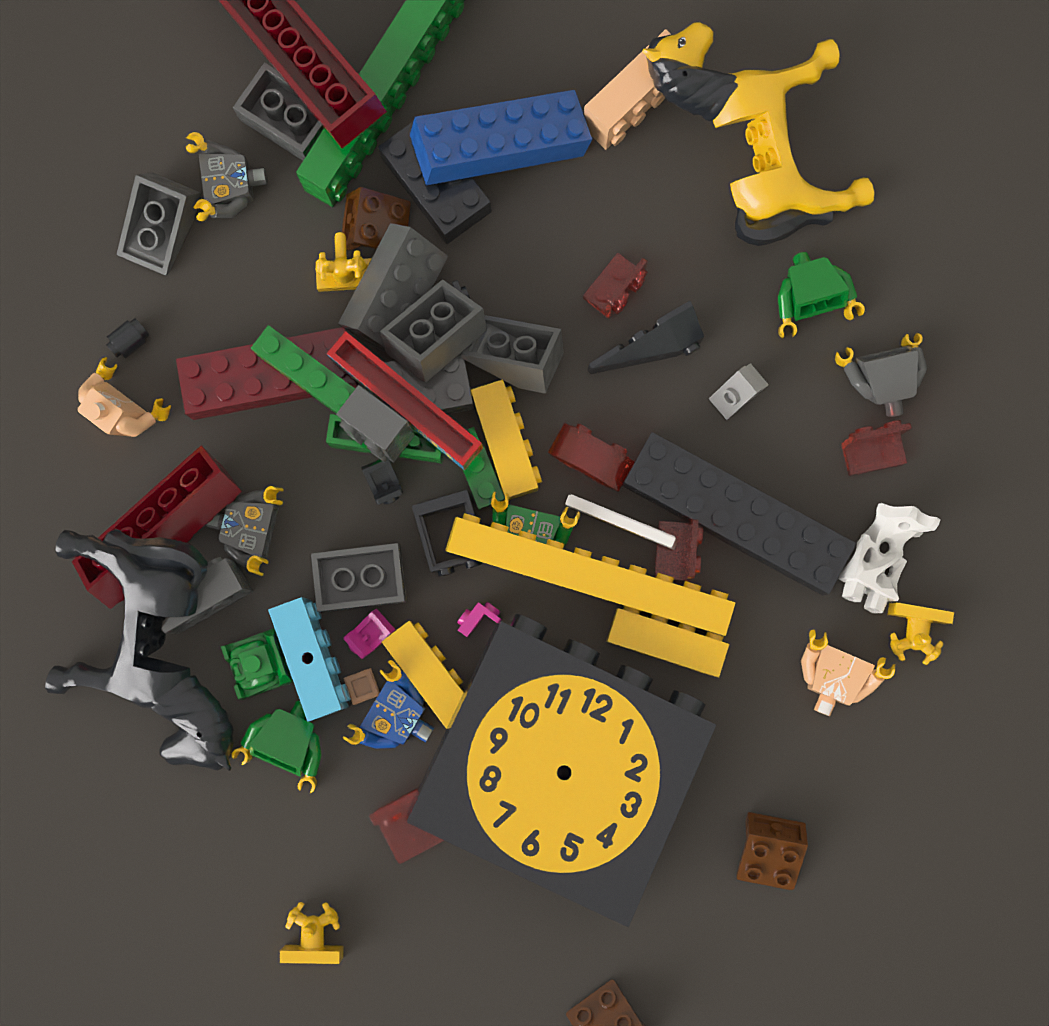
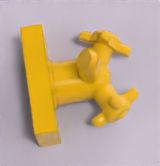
(341, 272)
(918, 629)
(312, 938)

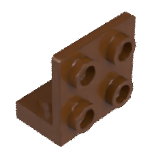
(369, 216)
(772, 851)
(604, 1008)

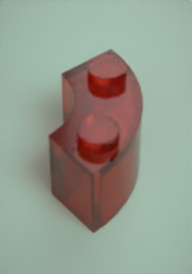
(591, 456)

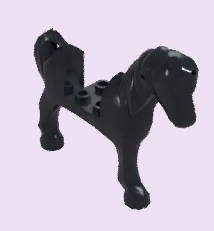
(154, 588)

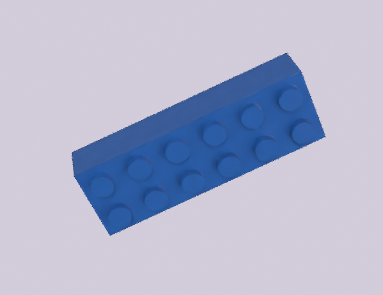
(500, 137)

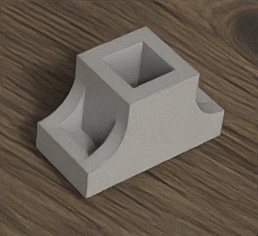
(738, 391)

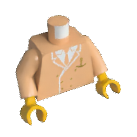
(112, 409)
(839, 674)

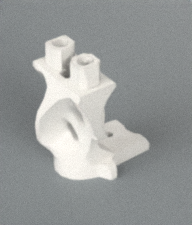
(867, 567)

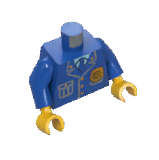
(393, 714)

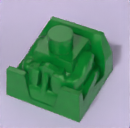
(257, 664)

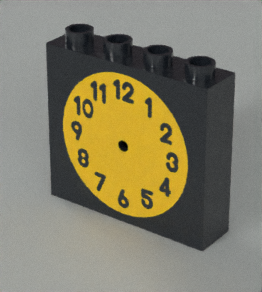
(562, 769)

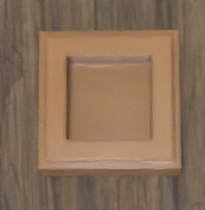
(362, 686)

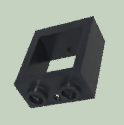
(434, 507)

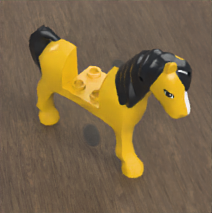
(778, 195)

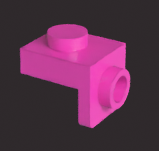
(471, 619)
(369, 634)

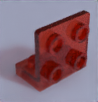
(614, 284)
(875, 449)
(681, 561)
(402, 837)

